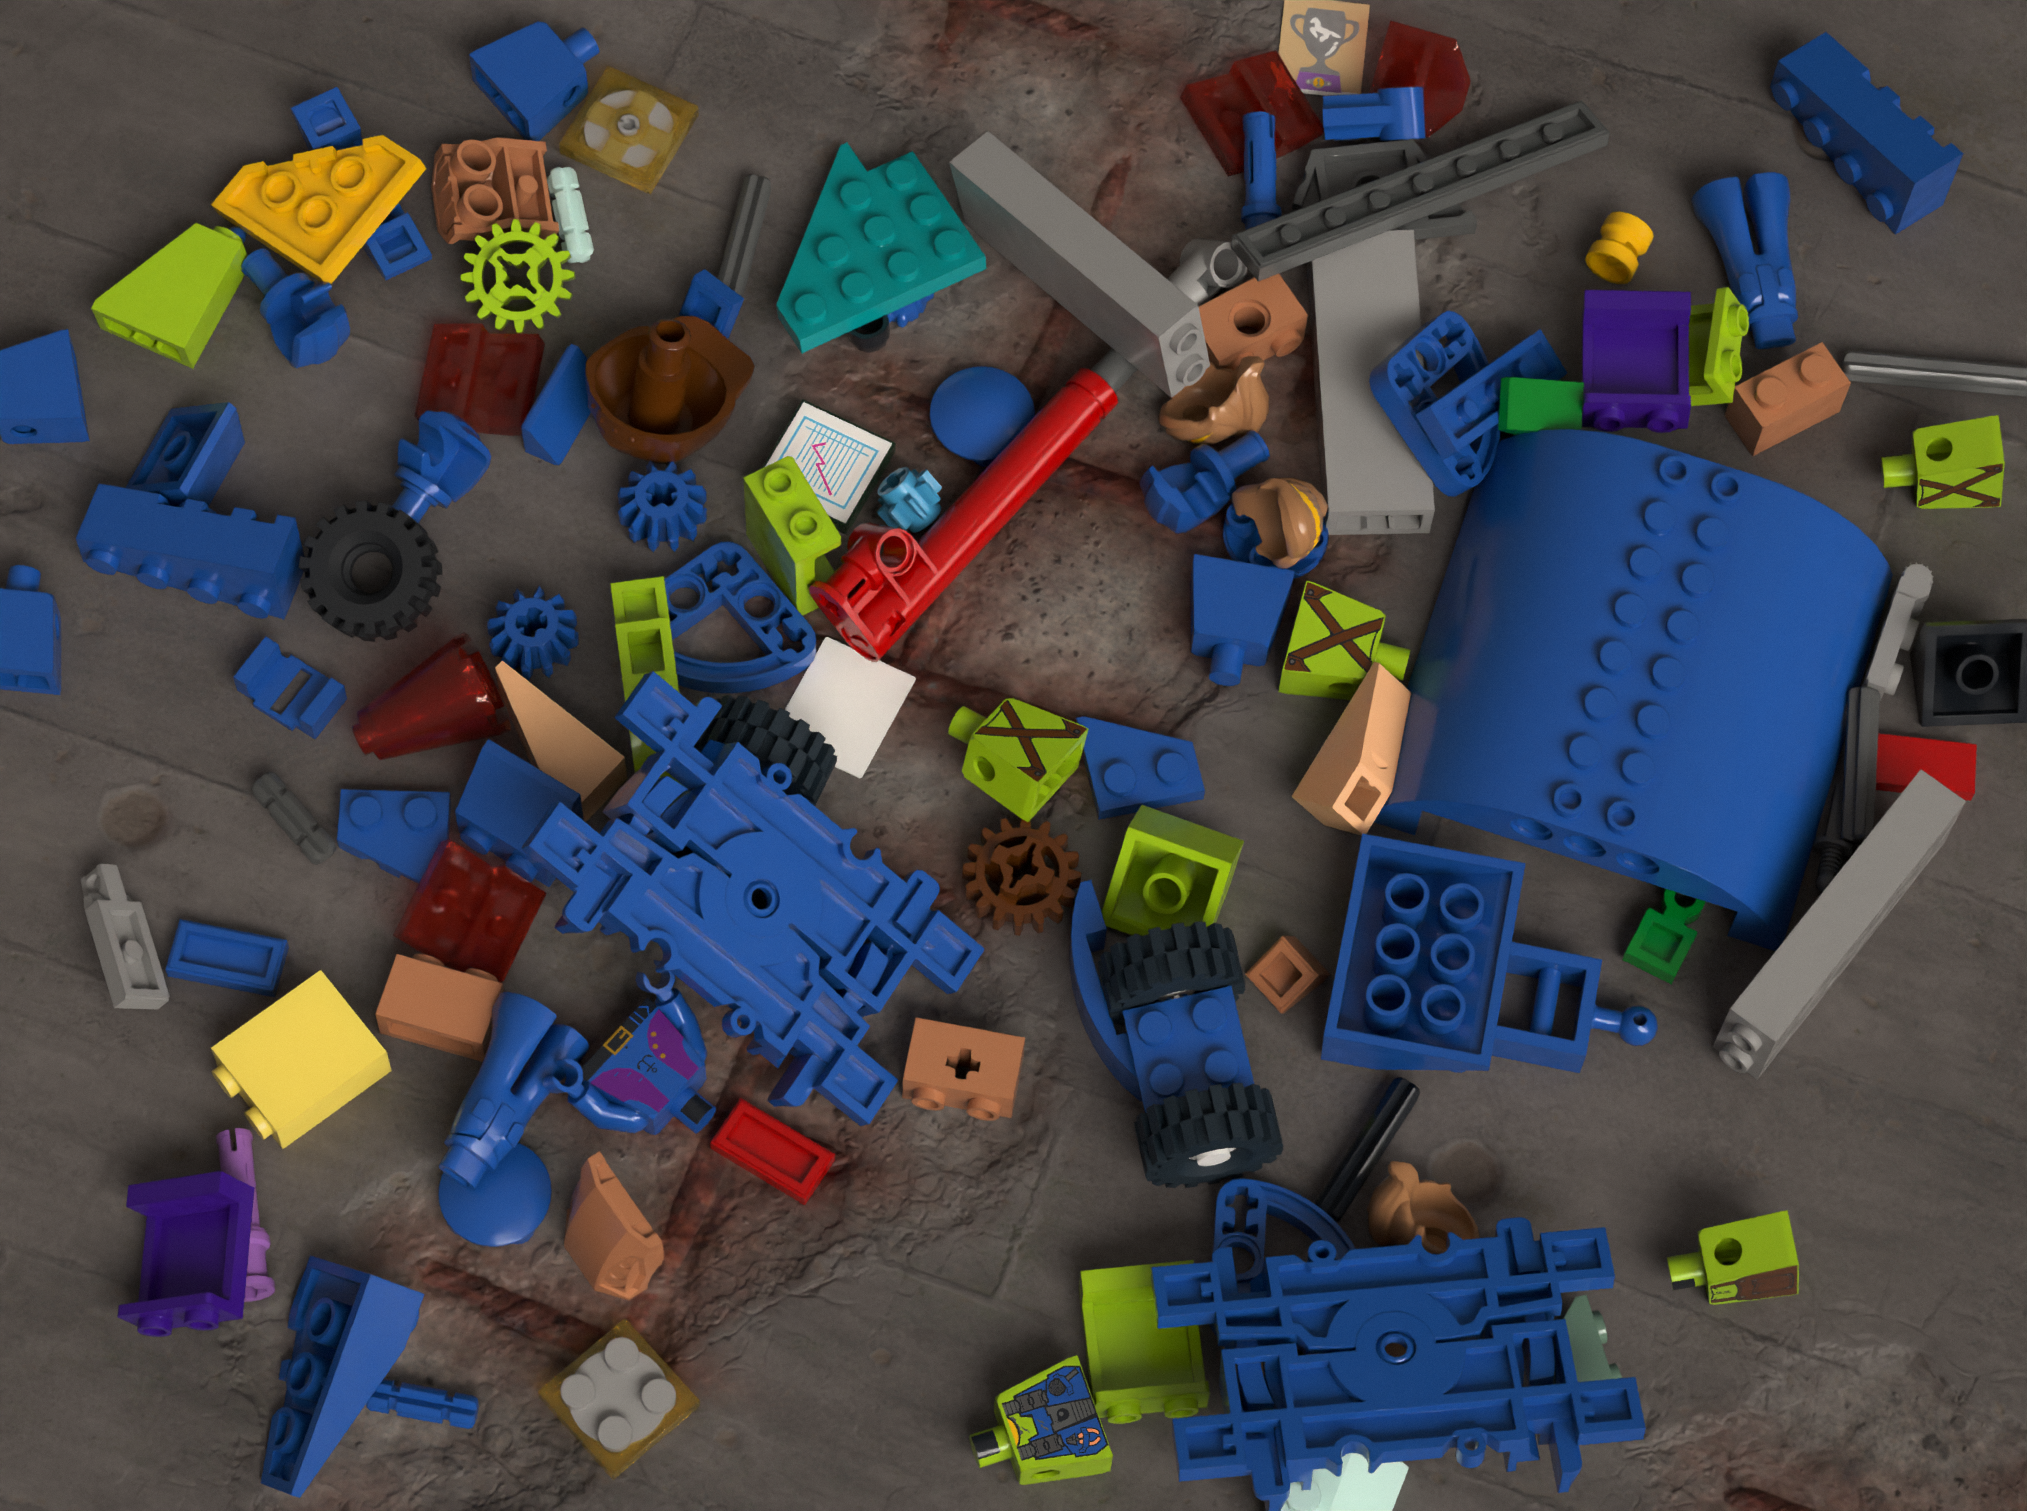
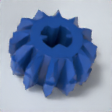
(662, 522)
(552, 637)

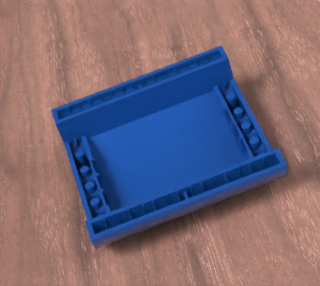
(1643, 669)

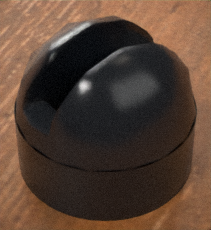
(872, 335)

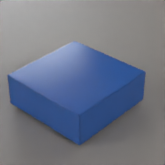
(712, 302)

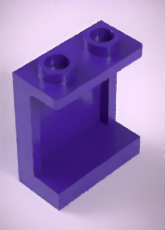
(1636, 360)
(191, 1252)

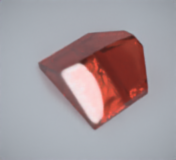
(1428, 61)

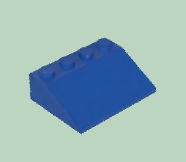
(1422, 958)

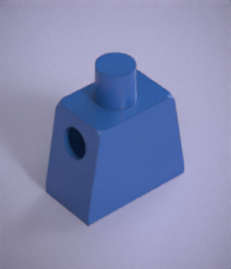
(534, 76)
(41, 392)
(1235, 613)
(29, 635)

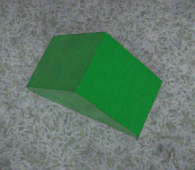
(1539, 405)

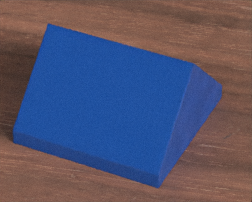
(191, 453)

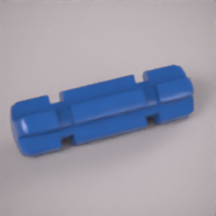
(425, 1403)

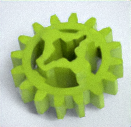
(534, 258)

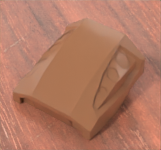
(489, 185)
(610, 1234)

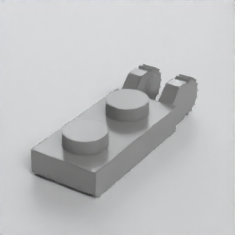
(1898, 628)

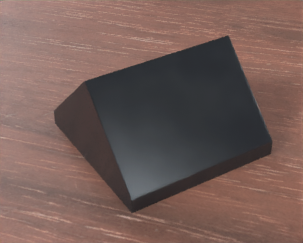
(1971, 672)

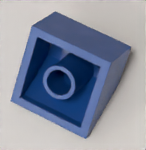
(505, 805)

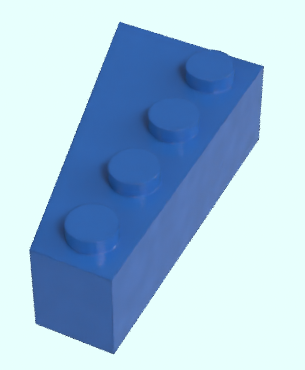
(1865, 132)
(194, 549)

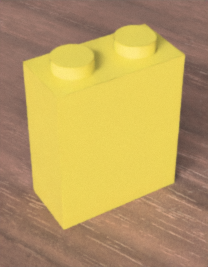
(299, 1060)

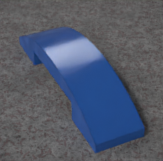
(329, 122)
(1088, 936)

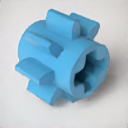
(909, 499)

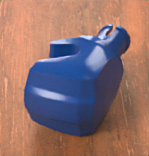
(298, 310)
(441, 465)
(1197, 490)

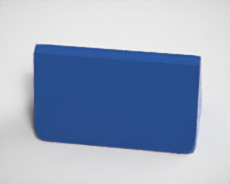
(558, 410)

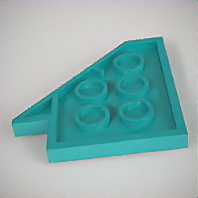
(873, 249)

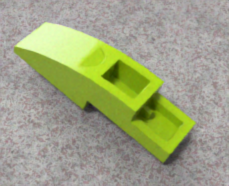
(643, 642)

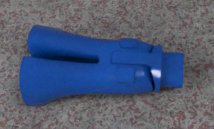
(1758, 281)
(508, 1086)

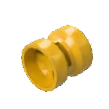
(1621, 244)

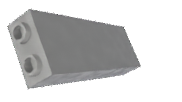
(1081, 264)
(1359, 314)
(1837, 925)

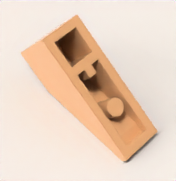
(560, 742)

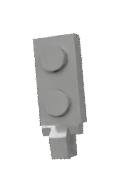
(123, 942)

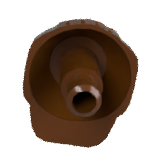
(665, 388)

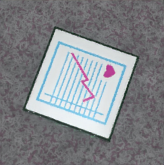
(835, 458)

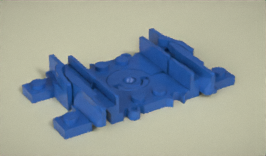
(783, 969)
(1467, 1333)

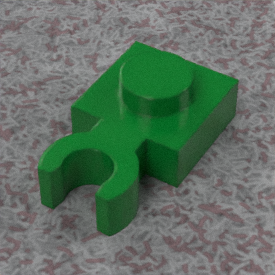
(1663, 938)

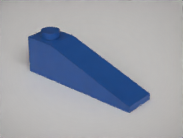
(344, 1346)

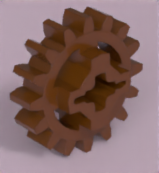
(1007, 857)

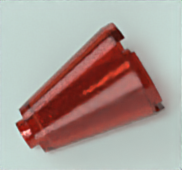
(433, 706)

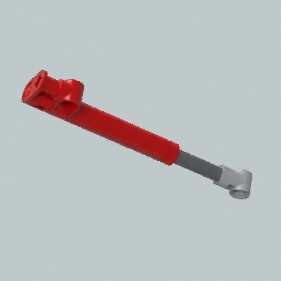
(882, 596)

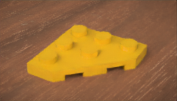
(320, 202)

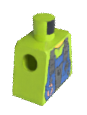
(1046, 1428)

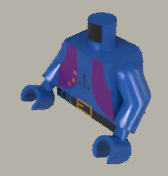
(644, 1068)

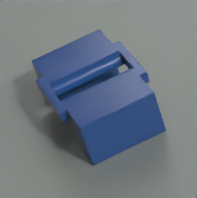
(267, 676)

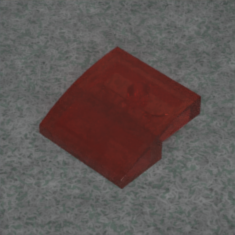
(1249, 87)
(481, 376)
(469, 912)

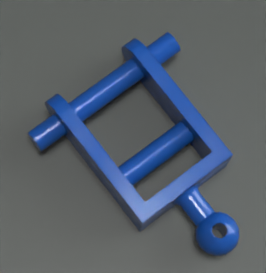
(1551, 967)

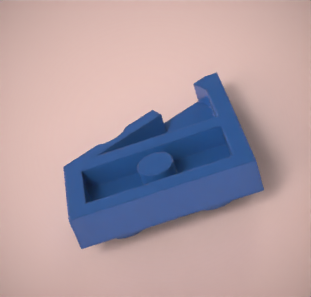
(1138, 768)
(394, 828)

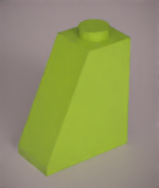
(176, 294)

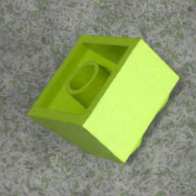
(1169, 874)

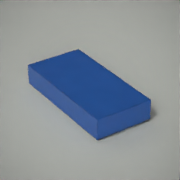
(227, 958)

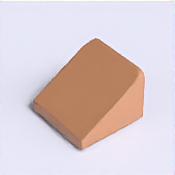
(1287, 973)

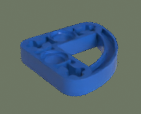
(1404, 380)
(733, 594)
(1276, 1202)

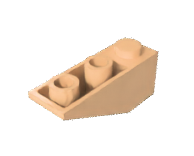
(1360, 756)

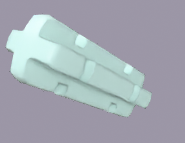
(570, 214)

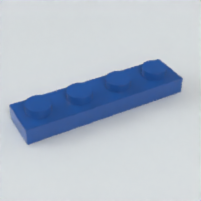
(1474, 403)

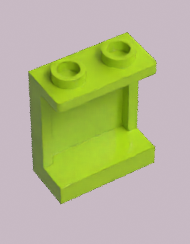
(1715, 348)
(789, 530)
(1131, 1360)

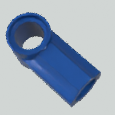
(1384, 114)

